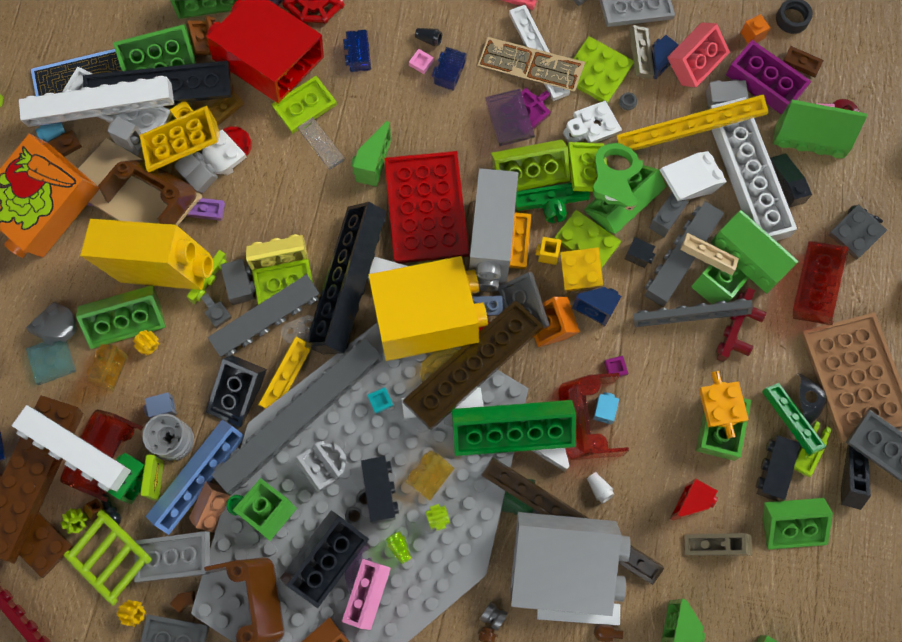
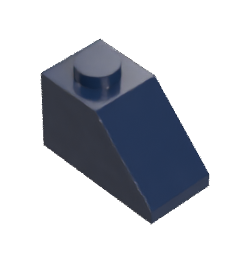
(661, 50)

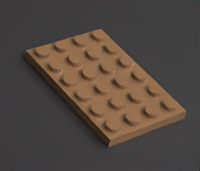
(855, 372)

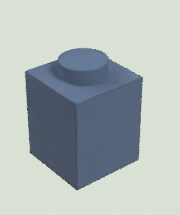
(160, 404)

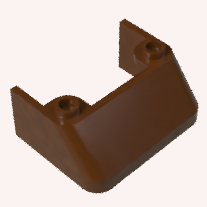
(174, 192)
(262, 598)

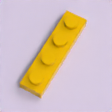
(285, 372)

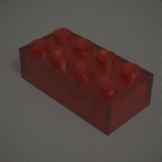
(820, 283)

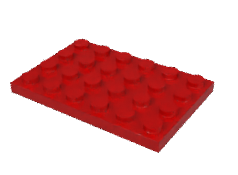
(426, 207)

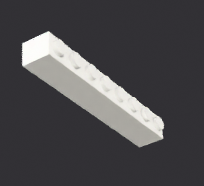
(96, 101)

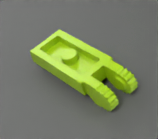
(807, 464)

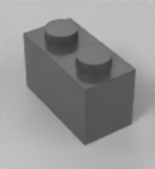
(667, 215)
(238, 282)

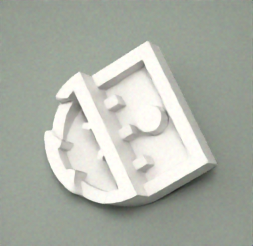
(223, 154)

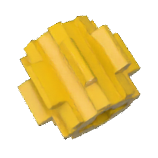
(146, 342)
(131, 613)

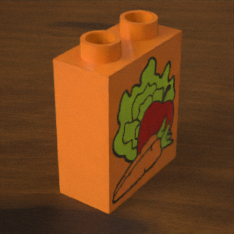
(40, 197)

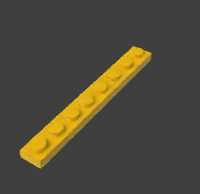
(694, 123)

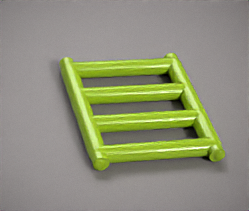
(129, 545)

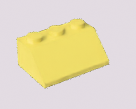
(276, 252)

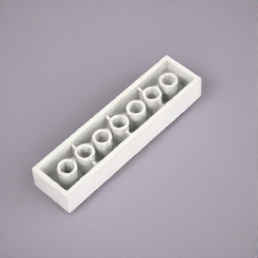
(754, 176)

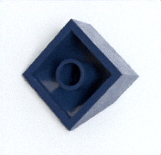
(597, 304)

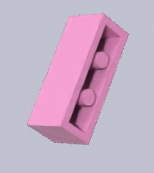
(366, 594)

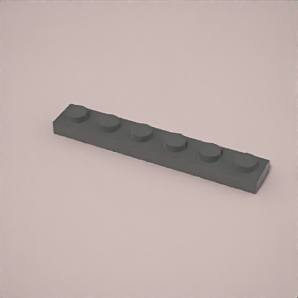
(698, 312)

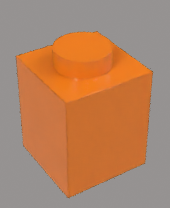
(755, 29)

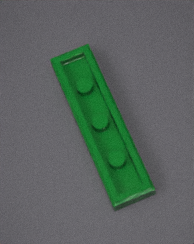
(794, 419)

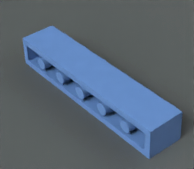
(190, 481)

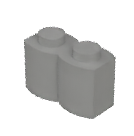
(196, 171)

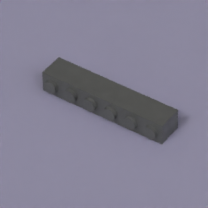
(678, 261)
(263, 316)

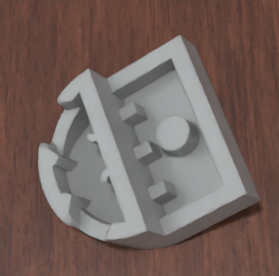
(322, 464)

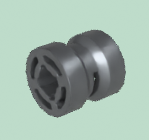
(493, 616)

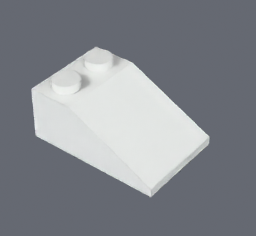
(693, 176)

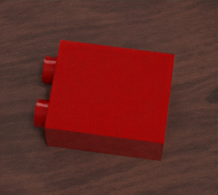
(265, 46)

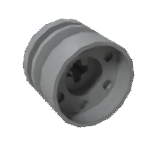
(159, 433)

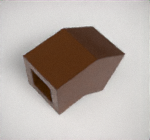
(88, 509)
(183, 600)

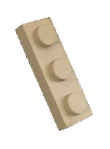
(709, 254)

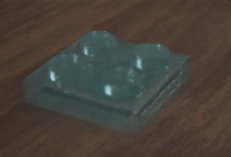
(50, 361)

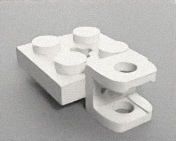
(583, 124)

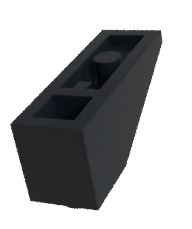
(791, 180)
(855, 480)

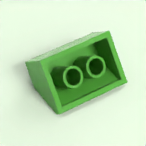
(797, 523)
(682, 623)

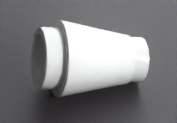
(600, 488)

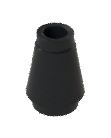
(429, 36)

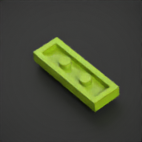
(195, 295)

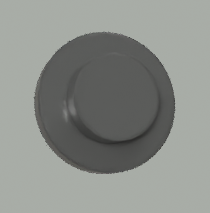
(628, 101)

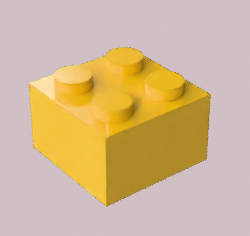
(582, 269)

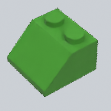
(265, 509)

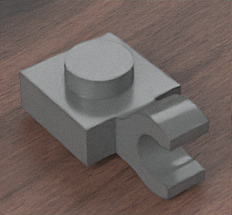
(217, 312)

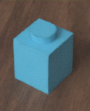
(606, 408)

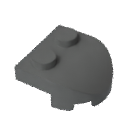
(54, 324)

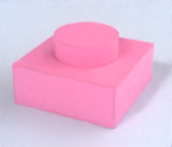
(421, 61)

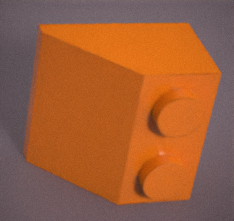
(561, 322)

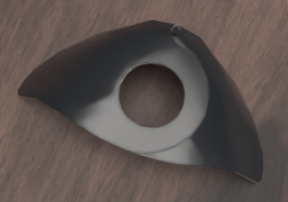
(811, 410)

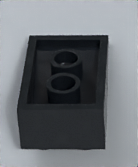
(235, 389)

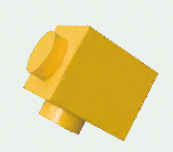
(548, 250)

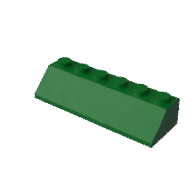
(514, 427)

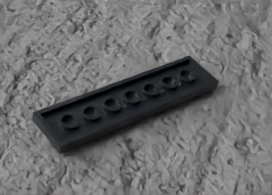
(188, 82)

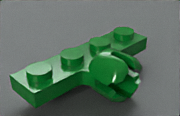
(550, 199)

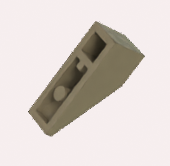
(718, 544)

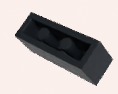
(777, 468)
(379, 489)

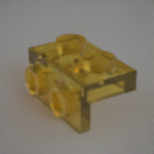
(429, 474)

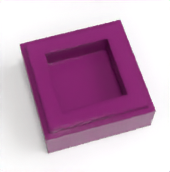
(616, 365)

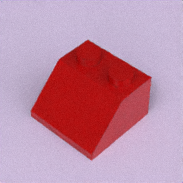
(694, 500)

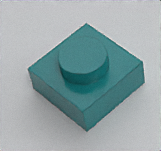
(380, 400)

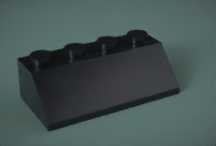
(324, 559)

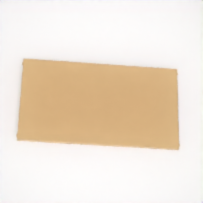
(136, 199)

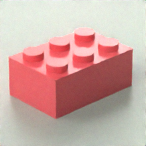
(698, 54)

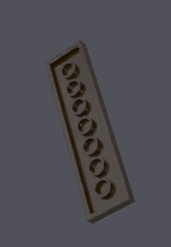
(472, 365)

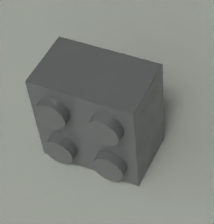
(857, 232)

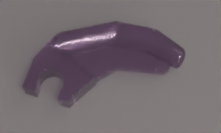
(352, 571)

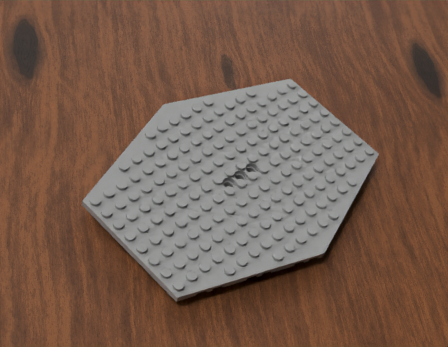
(442, 561)

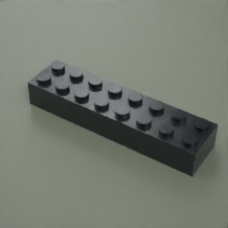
(346, 279)

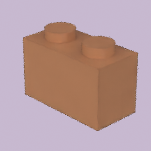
(209, 507)

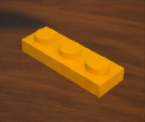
(520, 241)

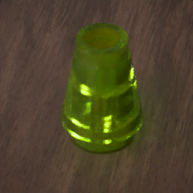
(399, 547)

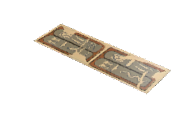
(531, 64)

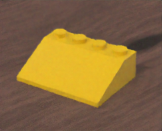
(179, 138)

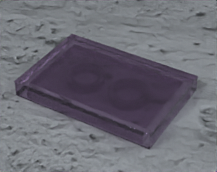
(509, 117)

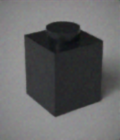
(640, 253)

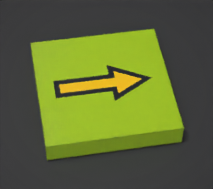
(152, 477)

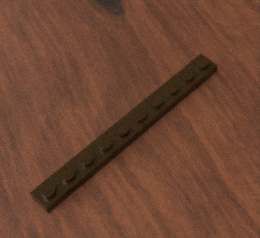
(550, 505)

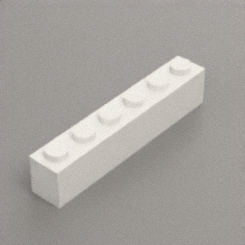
(70, 448)

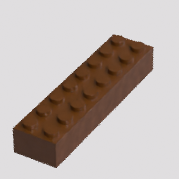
(29, 480)

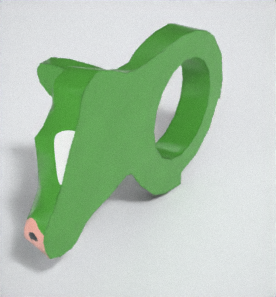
(613, 184)

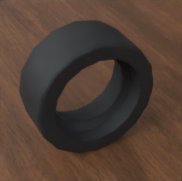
(789, 26)

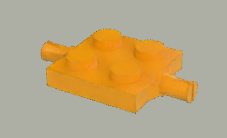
(723, 404)

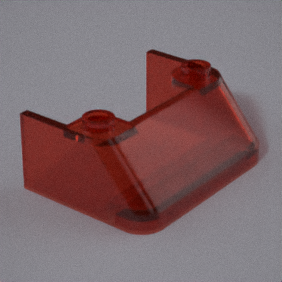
(105, 433)
(587, 444)

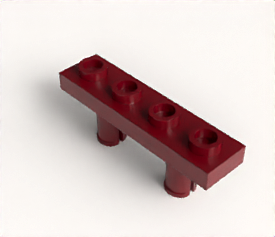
(731, 340)

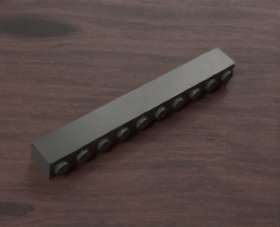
(296, 417)

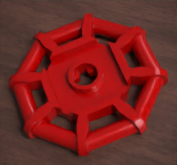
(313, 6)

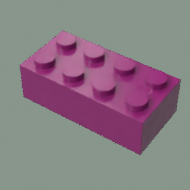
(768, 76)

